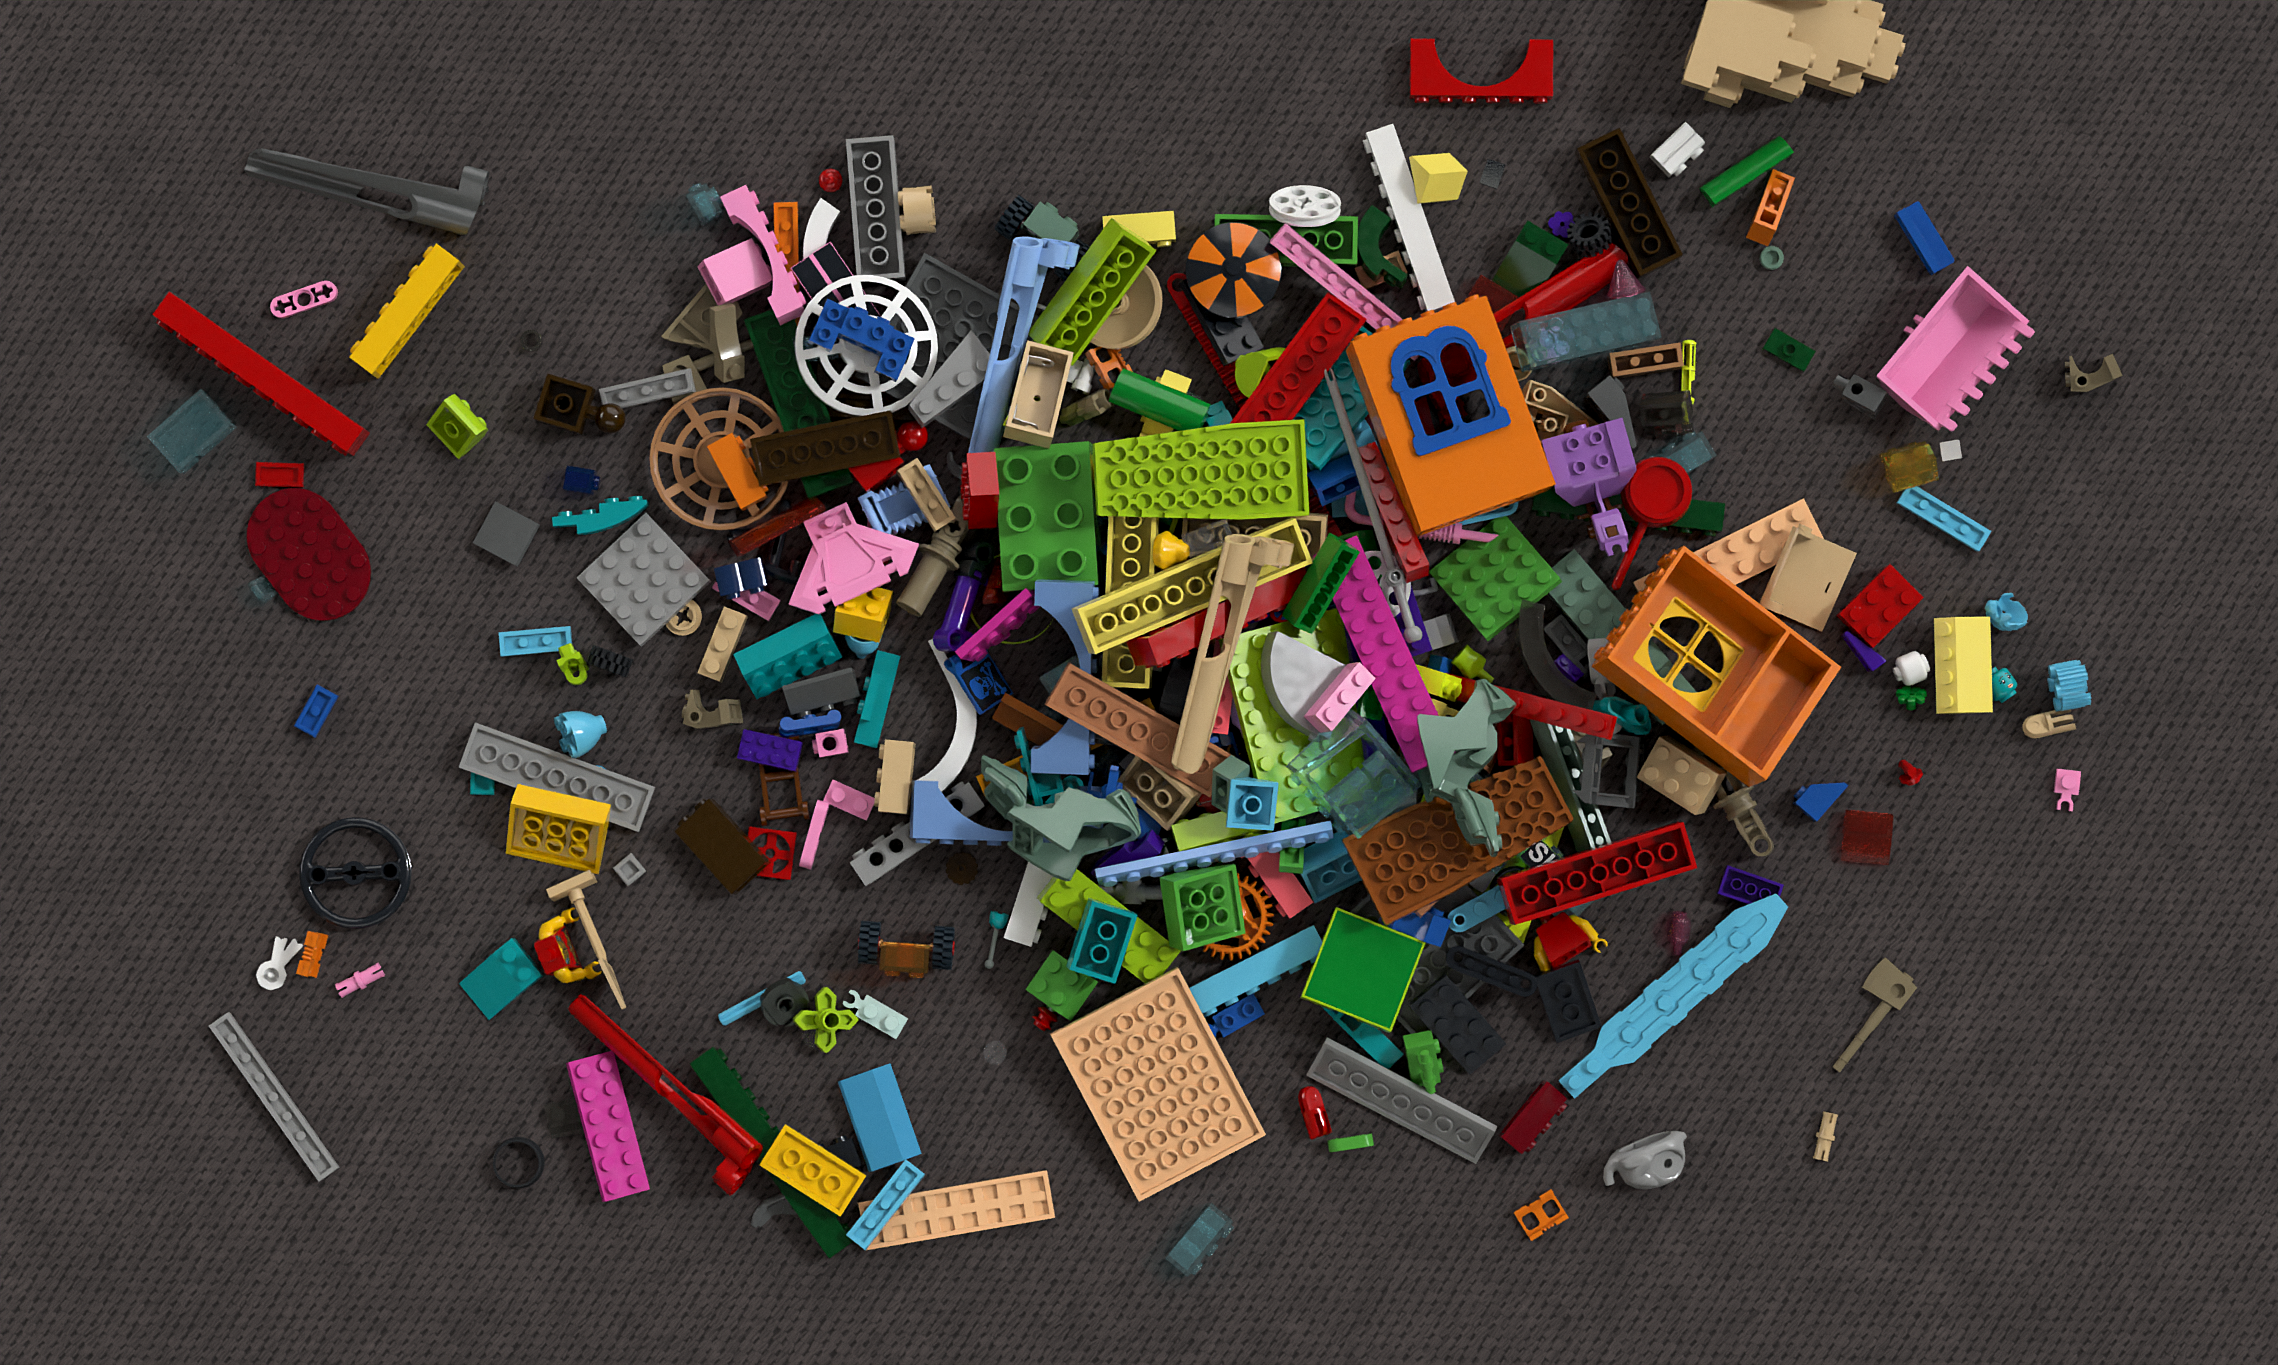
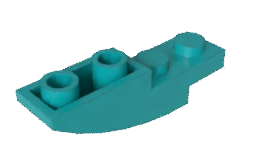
(611, 515)
(1369, 1038)

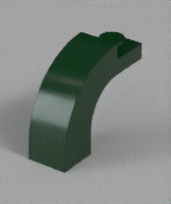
(1372, 261)

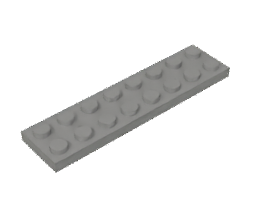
(529, 764)
(1401, 1100)

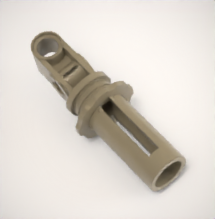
(936, 560)
(1740, 808)

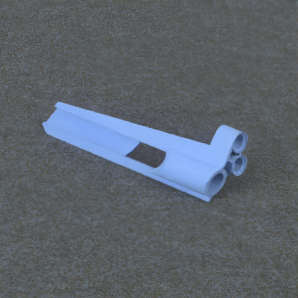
(1023, 283)

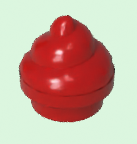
(830, 180)

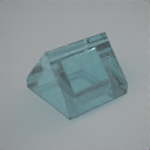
(262, 589)

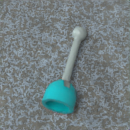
(997, 921)

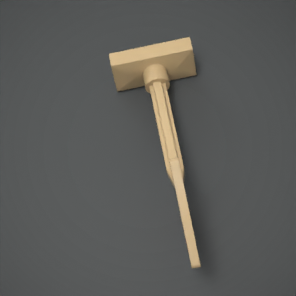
(572, 888)

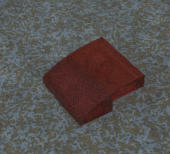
(1867, 837)

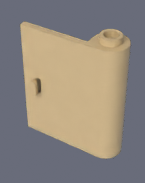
(1807, 578)

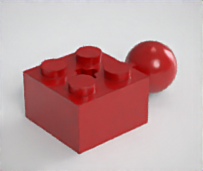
(872, 476)

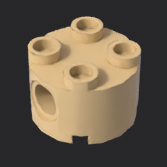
(918, 210)

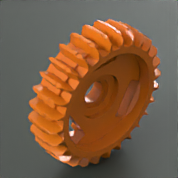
(1253, 927)

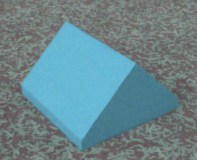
(1252, 804)

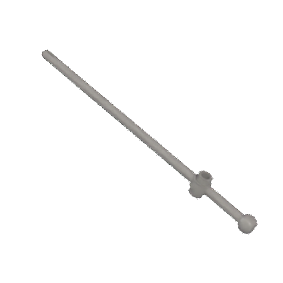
(1411, 633)

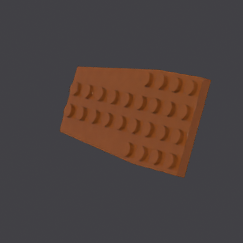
(1424, 856)

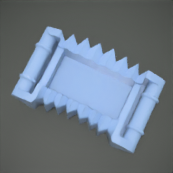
(895, 507)

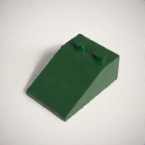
(1529, 260)

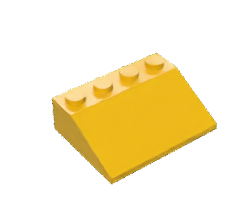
(557, 828)

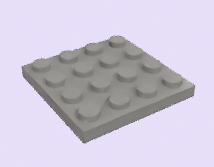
(643, 579)

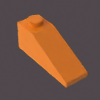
(1770, 208)

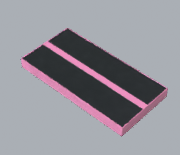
(823, 269)

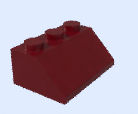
(1533, 1117)

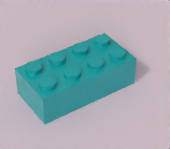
(787, 655)

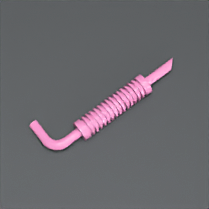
(1450, 533)

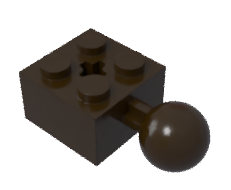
(609, 417)

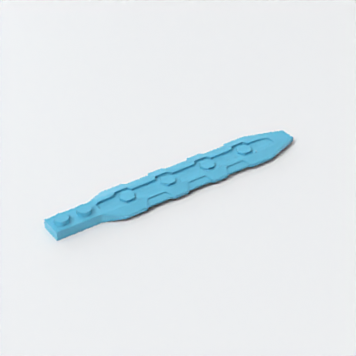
(1678, 990)

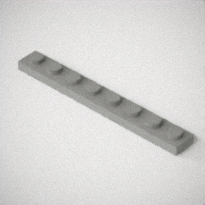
(274, 1096)

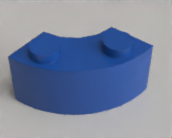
(1429, 928)

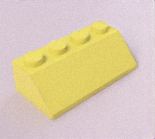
(1963, 665)

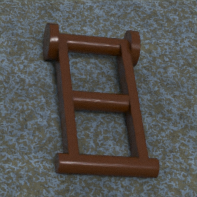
(765, 812)

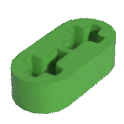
(1350, 1142)

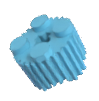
(2069, 685)

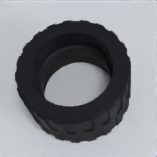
(1176, 689)

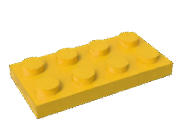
(812, 1170)

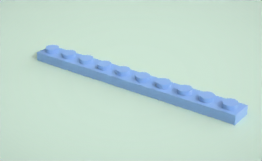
(1207, 855)

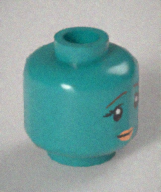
(2002, 684)

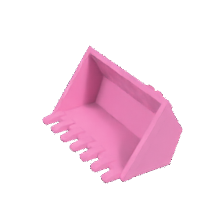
(1953, 351)

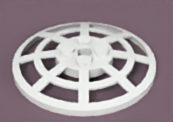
(863, 360)

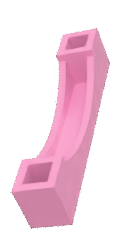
(742, 210)

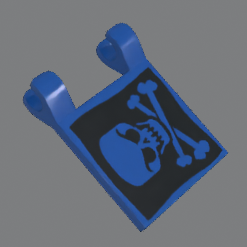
(980, 681)

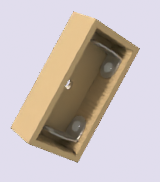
(1040, 375)

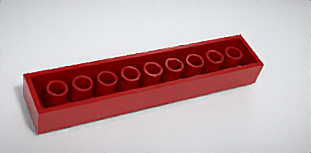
(257, 371)

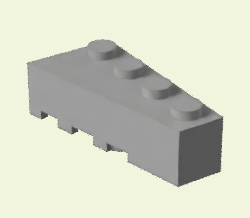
(953, 381)

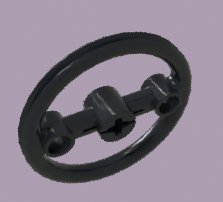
(308, 880)

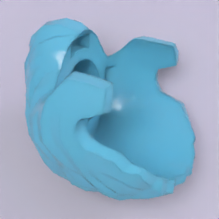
(2014, 616)

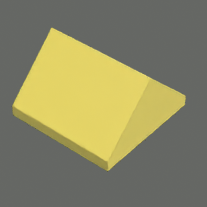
(1437, 177)

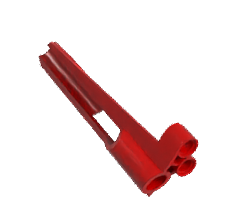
(717, 1126)

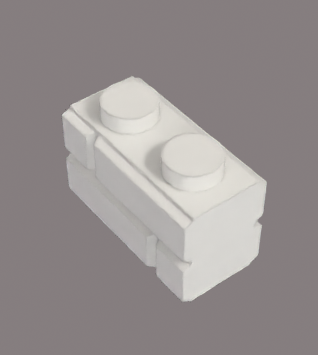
(1677, 150)

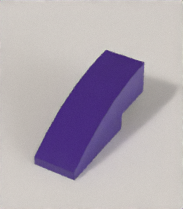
(1146, 847)

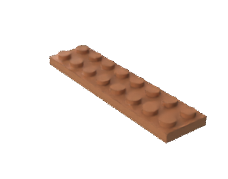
(1128, 724)

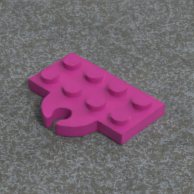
(998, 628)

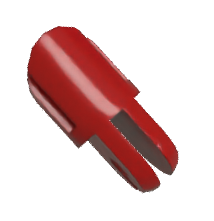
(1314, 1112)

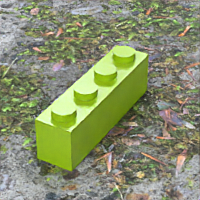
(1208, 830)

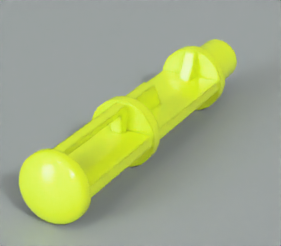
(1688, 371)

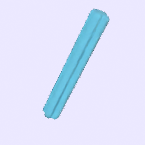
(751, 1003)

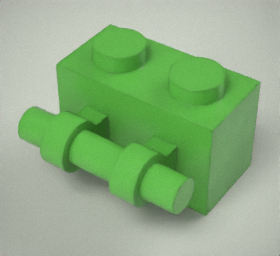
(1422, 1059)

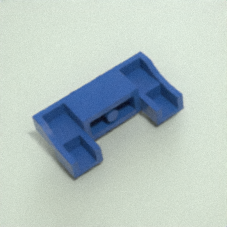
(865, 332)

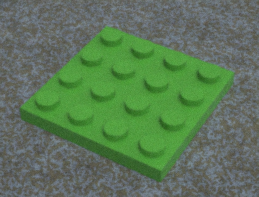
(1494, 577)

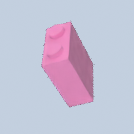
(736, 272)

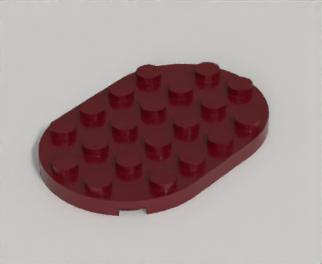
(309, 554)

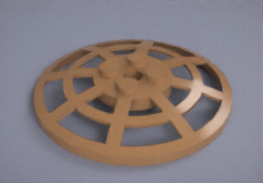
(704, 464)

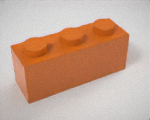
(738, 470)

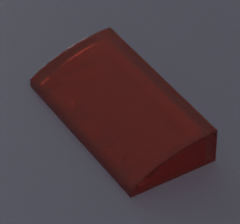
(776, 525)

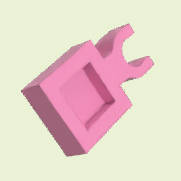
(2067, 783)

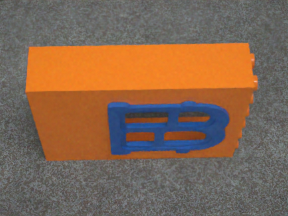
(1472, 464)

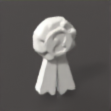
(272, 973)

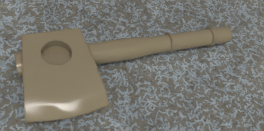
(696, 366)
(1893, 989)

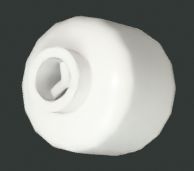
(1911, 668)

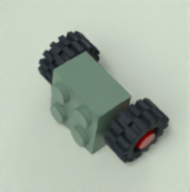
(1040, 224)

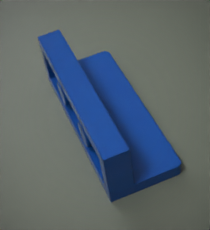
(1924, 238)

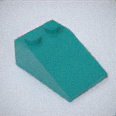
(501, 978)

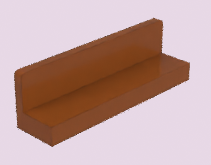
(1017, 714)

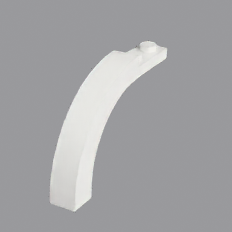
(819, 227)
(964, 735)

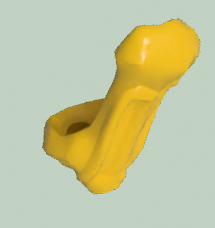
(1169, 550)

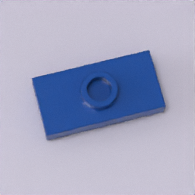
(316, 711)

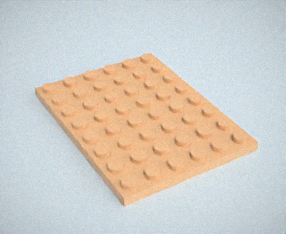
(1158, 1084)

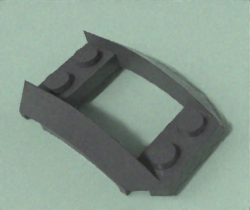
(1590, 776)

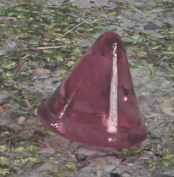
(1624, 282)

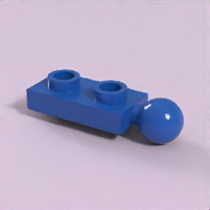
(1236, 1016)

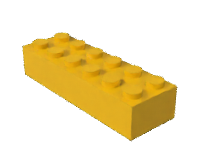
(406, 310)

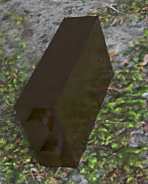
(721, 845)

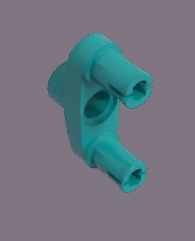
(1631, 717)

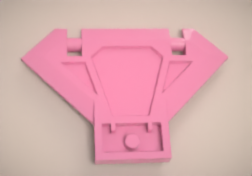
(847, 560)

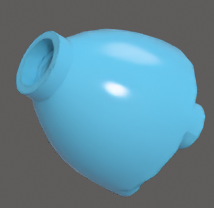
(579, 731)

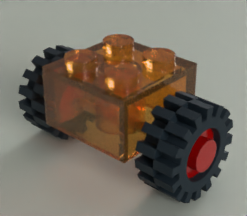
(905, 957)

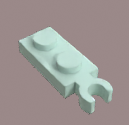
(878, 1014)

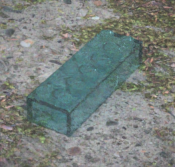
(1585, 331)

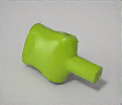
(1471, 664)

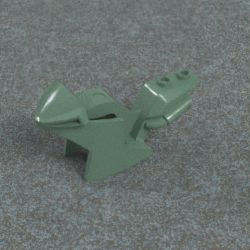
(1475, 743)
(1059, 822)

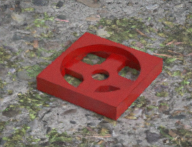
(790, 837)

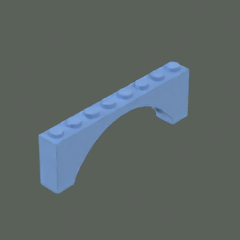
(1071, 746)
(937, 819)

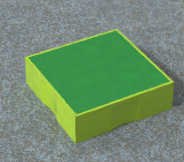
(1363, 970)

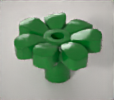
(1911, 696)

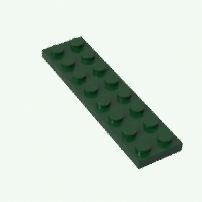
(791, 395)

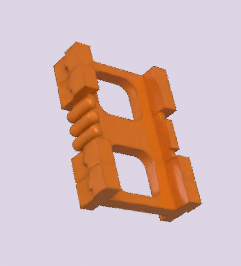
(1102, 369)
(312, 955)
(1544, 1221)

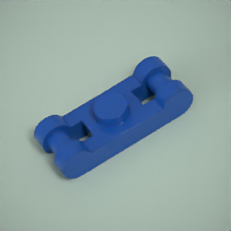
(809, 724)

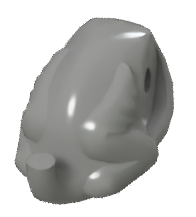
(1648, 1161)

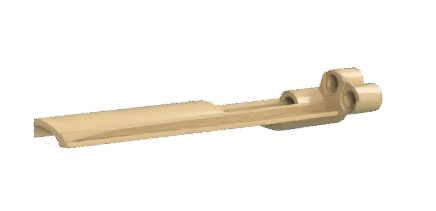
(1236, 580)

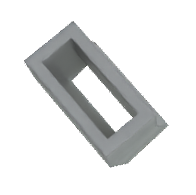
(1441, 631)

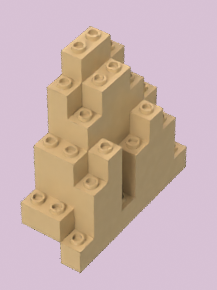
(1789, 43)

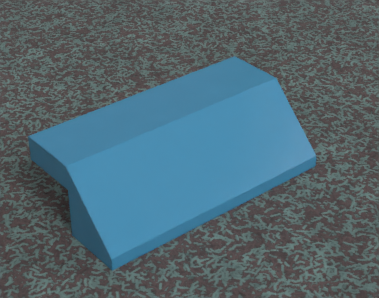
(879, 1117)

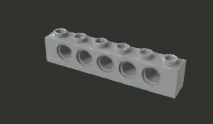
(869, 873)

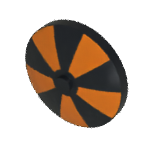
(1233, 270)

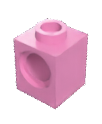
(841, 743)

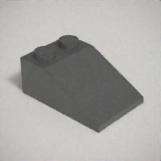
(1611, 404)

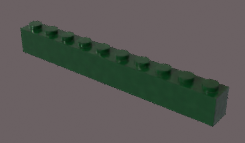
(739, 1105)

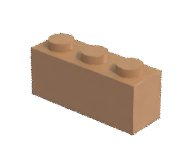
(1645, 360)

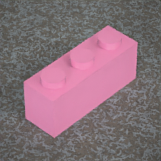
(1339, 697)

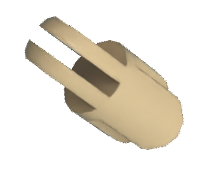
(2043, 725)

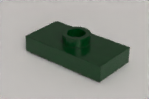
(1789, 349)

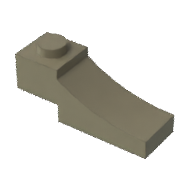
(725, 343)

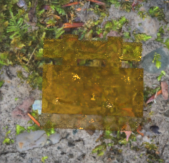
(1909, 466)

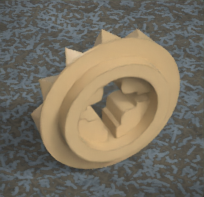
(686, 628)

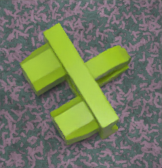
(571, 662)

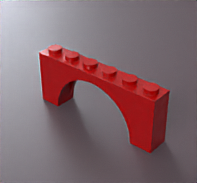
(1433, 81)

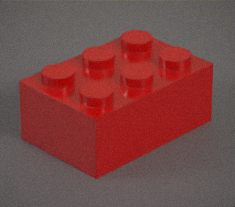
(980, 490)
(1880, 606)

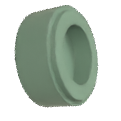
(1771, 258)

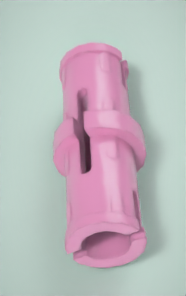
(359, 980)

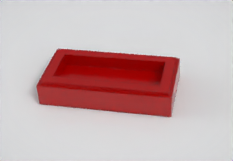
(279, 474)

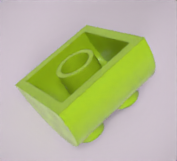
(1253, 368)
(457, 425)

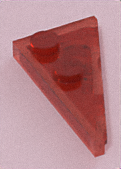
(994, 590)

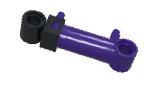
(969, 577)

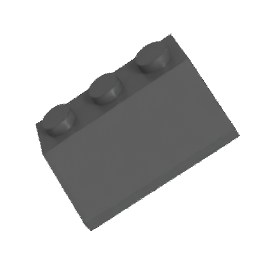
(822, 692)

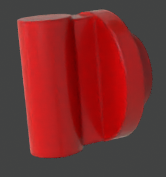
(1912, 774)

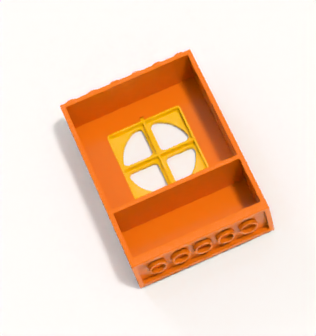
(1766, 678)

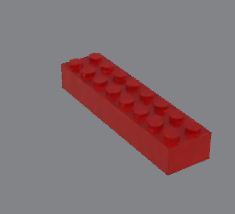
(1185, 633)
(1596, 873)

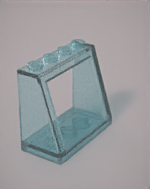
(1329, 744)

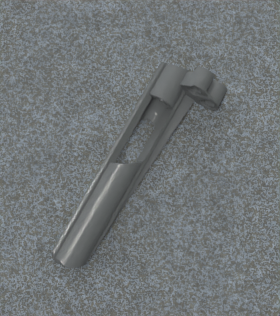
(431, 204)

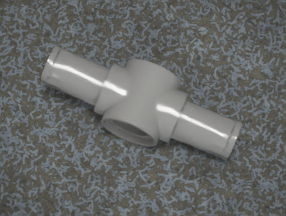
(1133, 892)

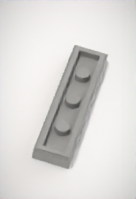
(649, 389)

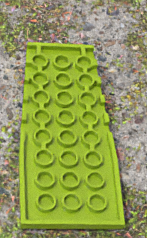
(1205, 473)

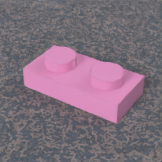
(849, 800)

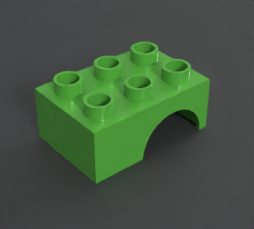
(1047, 515)

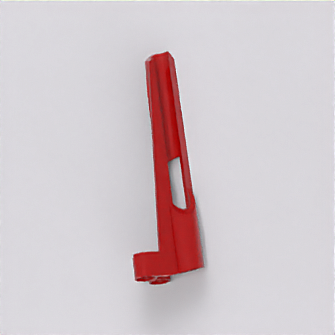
(1553, 296)

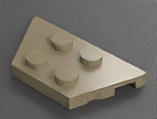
(693, 323)

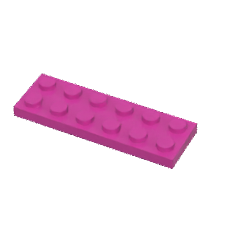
(607, 1126)

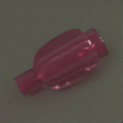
(1678, 930)

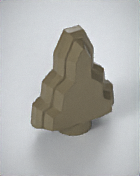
(1086, 407)

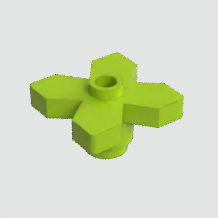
(825, 1007)

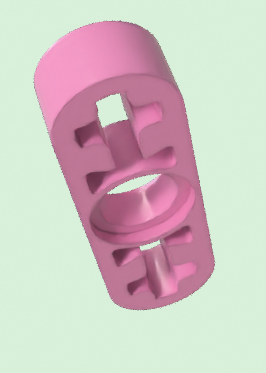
(318, 288)
(812, 839)

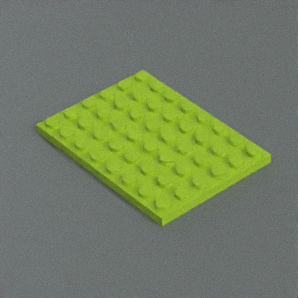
(1267, 737)

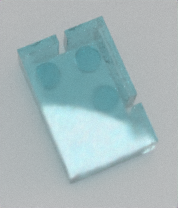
(191, 431)
(1368, 794)

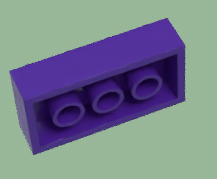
(769, 750)
(1746, 886)

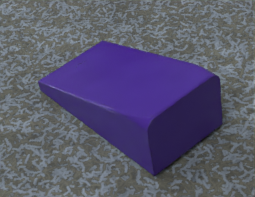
(1867, 656)

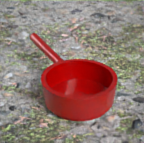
(1655, 499)

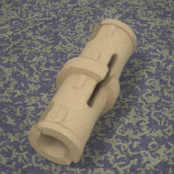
(1825, 1136)

